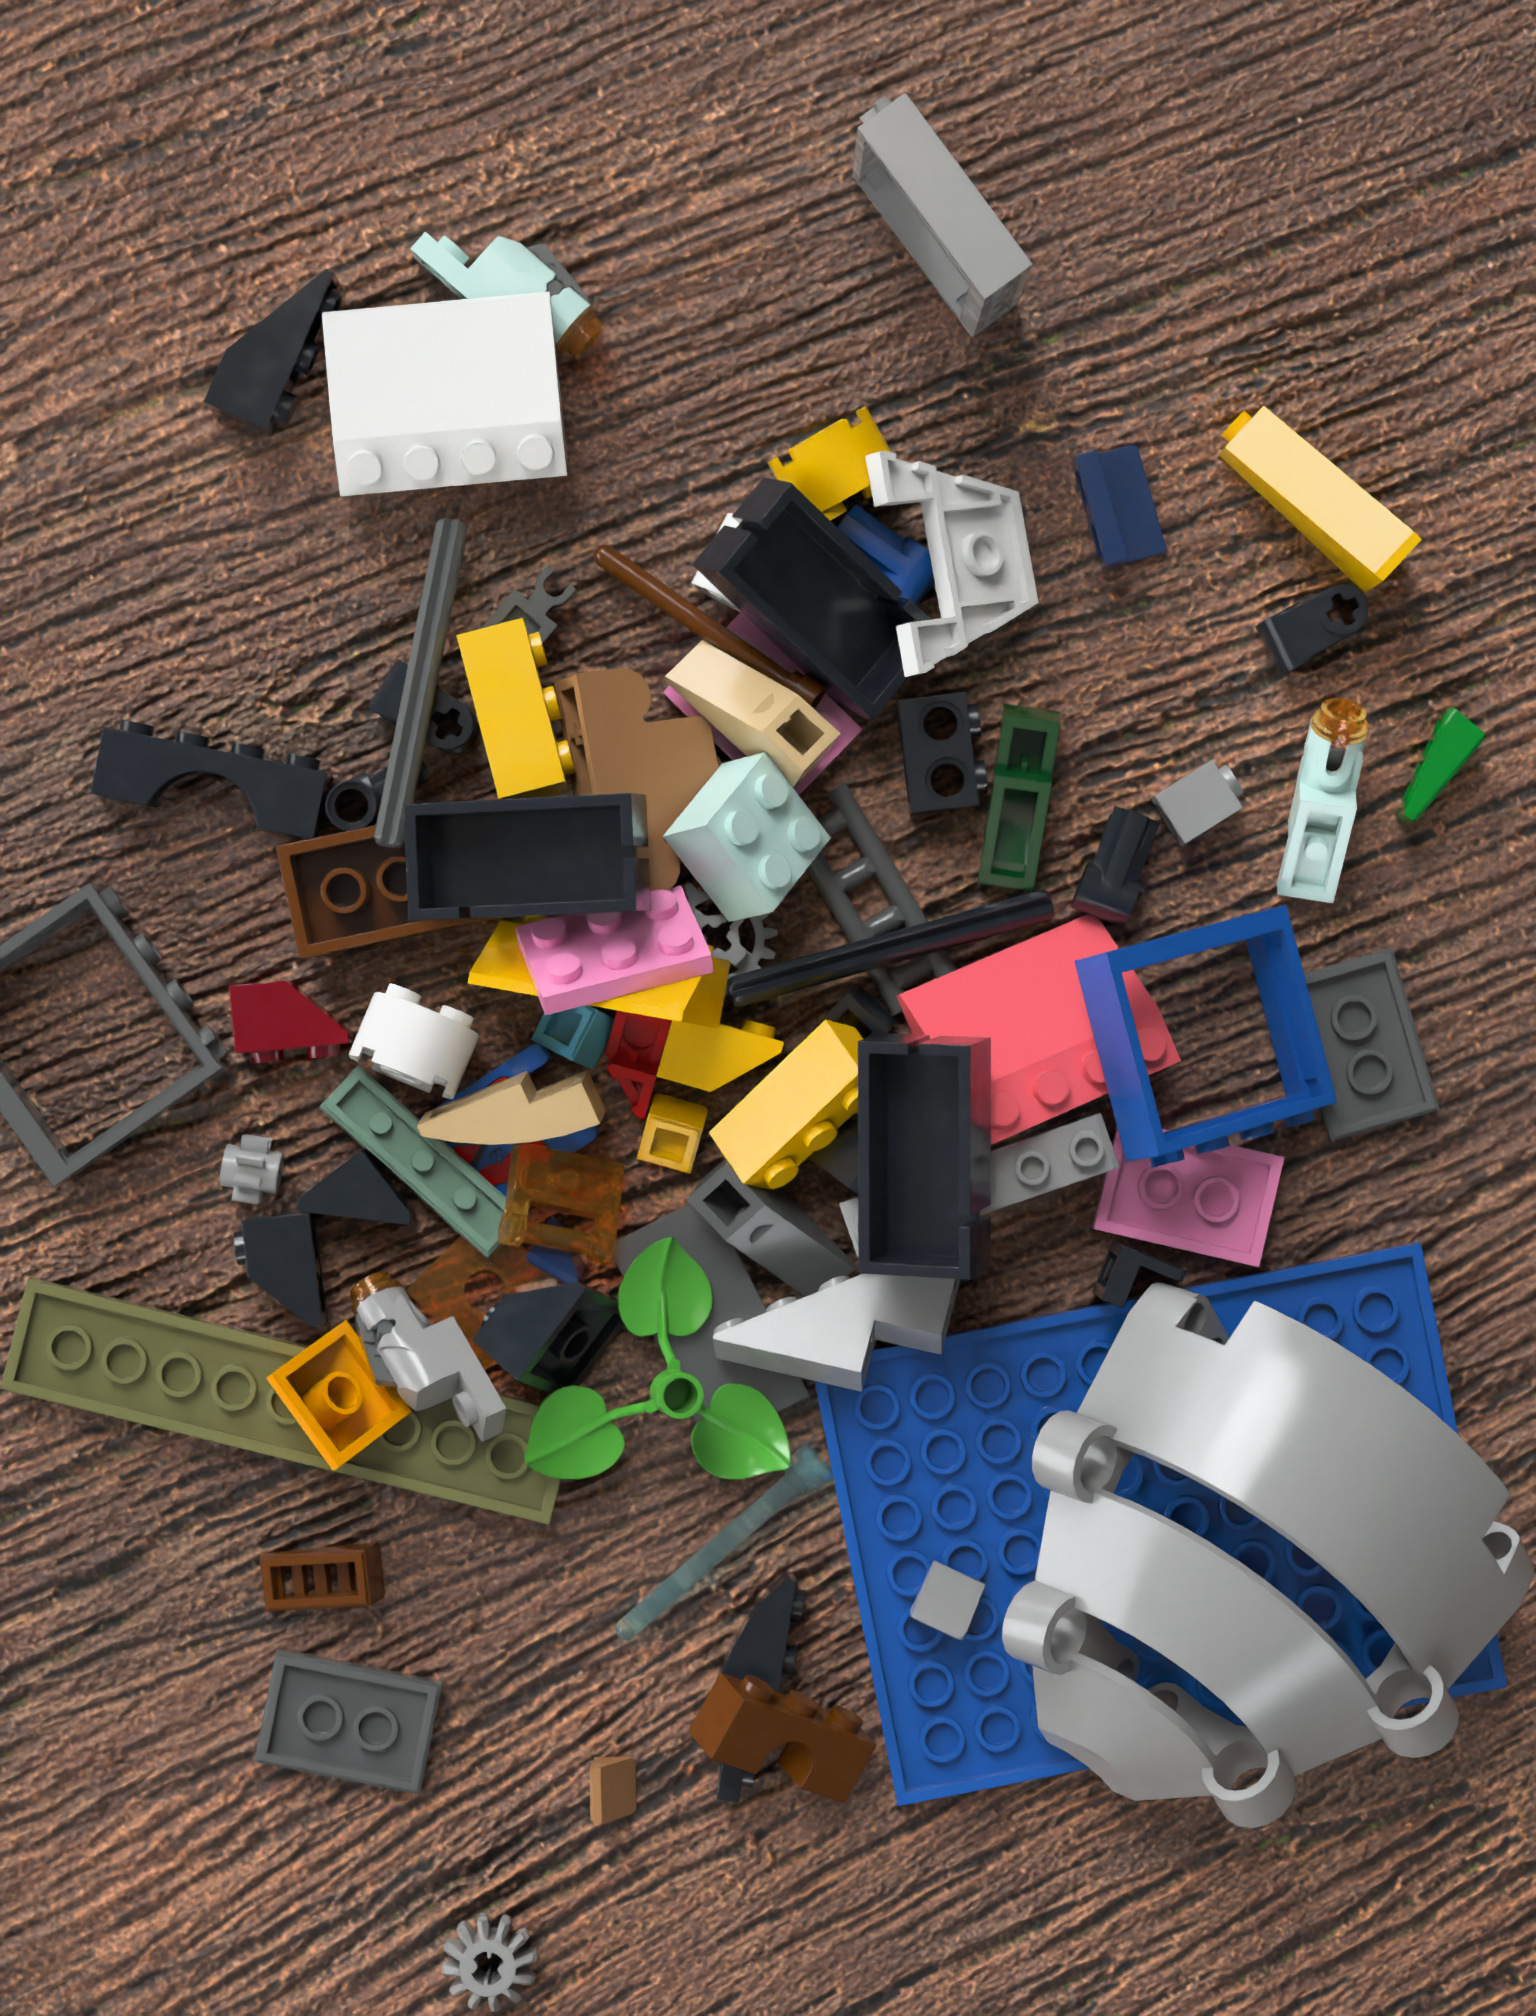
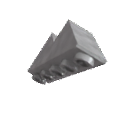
(1035, 1164)
(835, 1329)

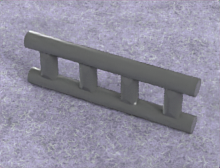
(903, 909)

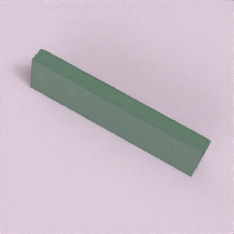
(419, 1162)

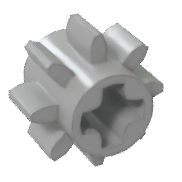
(251, 1169)

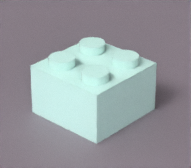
(747, 837)

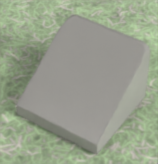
(947, 1600)

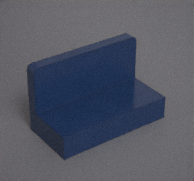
(1118, 506)

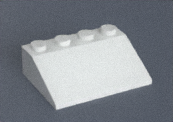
(444, 394)

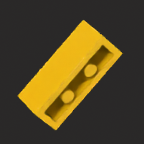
(516, 711)
(793, 1108)

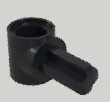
(372, 788)

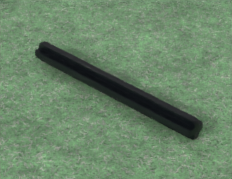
(890, 948)

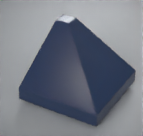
(560, 1264)

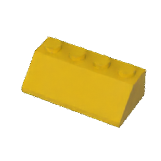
(686, 1001)

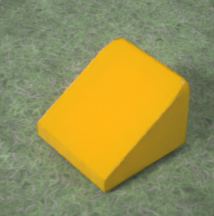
(672, 1133)

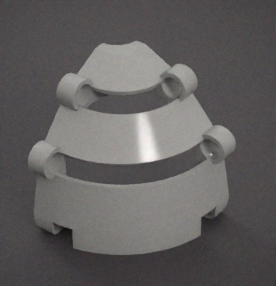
(1326, 1461)

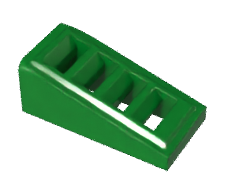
(1445, 753)

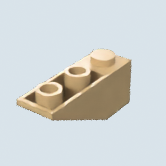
(754, 711)

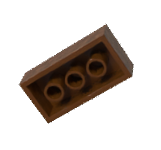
(349, 893)

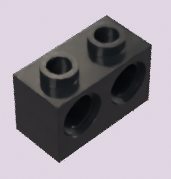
(923, 754)

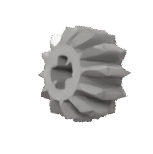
(488, 1939)

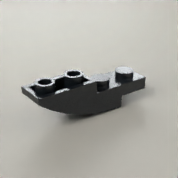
(763, 1652)

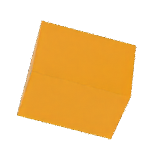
(336, 1396)

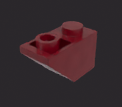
(283, 1017)

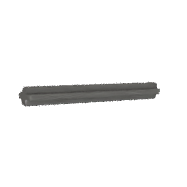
(421, 681)

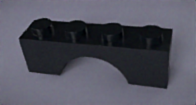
(142, 768)

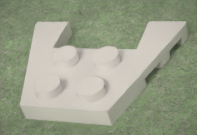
(974, 552)

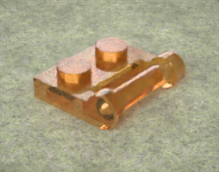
(567, 1185)

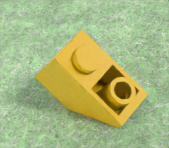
(715, 1056)

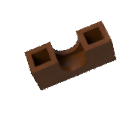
(750, 1719)

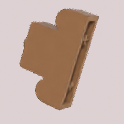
(626, 755)

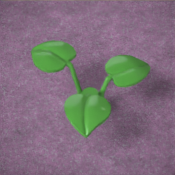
(739, 1430)

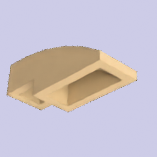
(517, 1112)

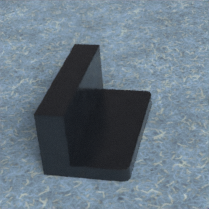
(1121, 1269)

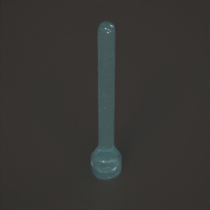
(804, 1473)

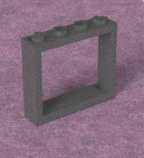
(171, 996)

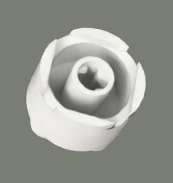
(415, 1041)

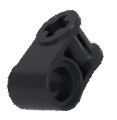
(1306, 631)
(387, 704)

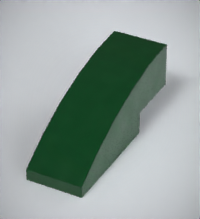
(1019, 797)

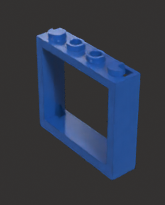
(1288, 1017)

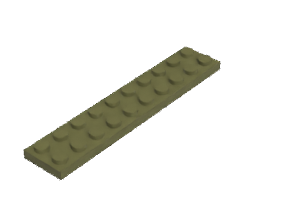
(215, 1387)

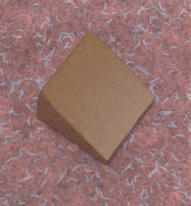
(612, 1788)

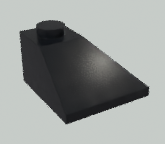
(550, 1333)

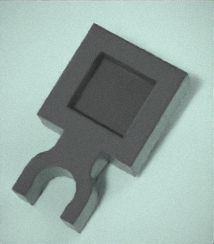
(533, 610)

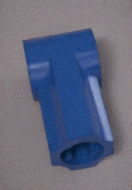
(898, 558)

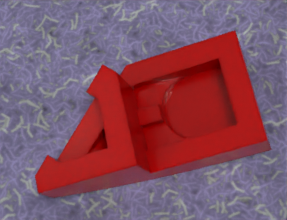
(635, 1056)

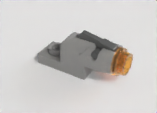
(423, 1359)

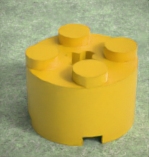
(833, 463)

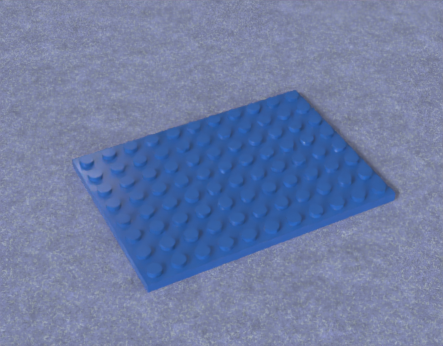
(943, 1472)

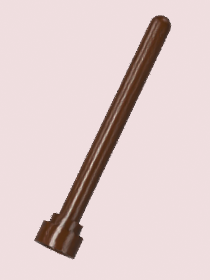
(706, 627)

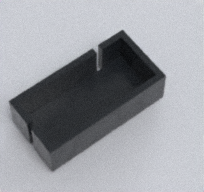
(813, 595)
(526, 857)
(924, 1155)

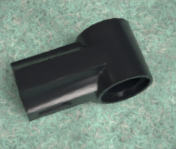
(1112, 878)

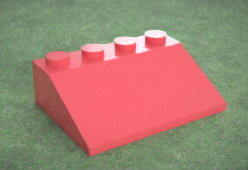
(1036, 1023)

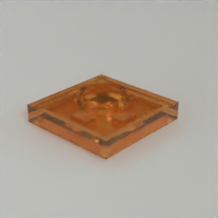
(443, 1284)

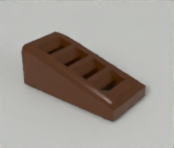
(368, 1575)

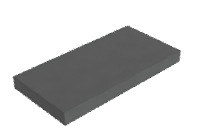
(732, 1298)

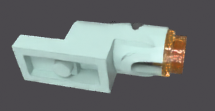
(511, 270)
(1324, 802)

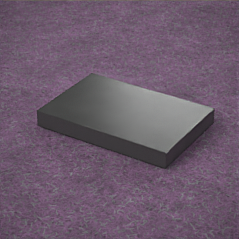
(1369, 1045)
(348, 1721)

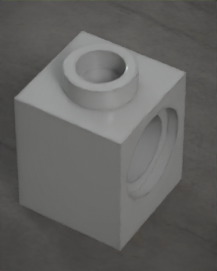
(1198, 801)

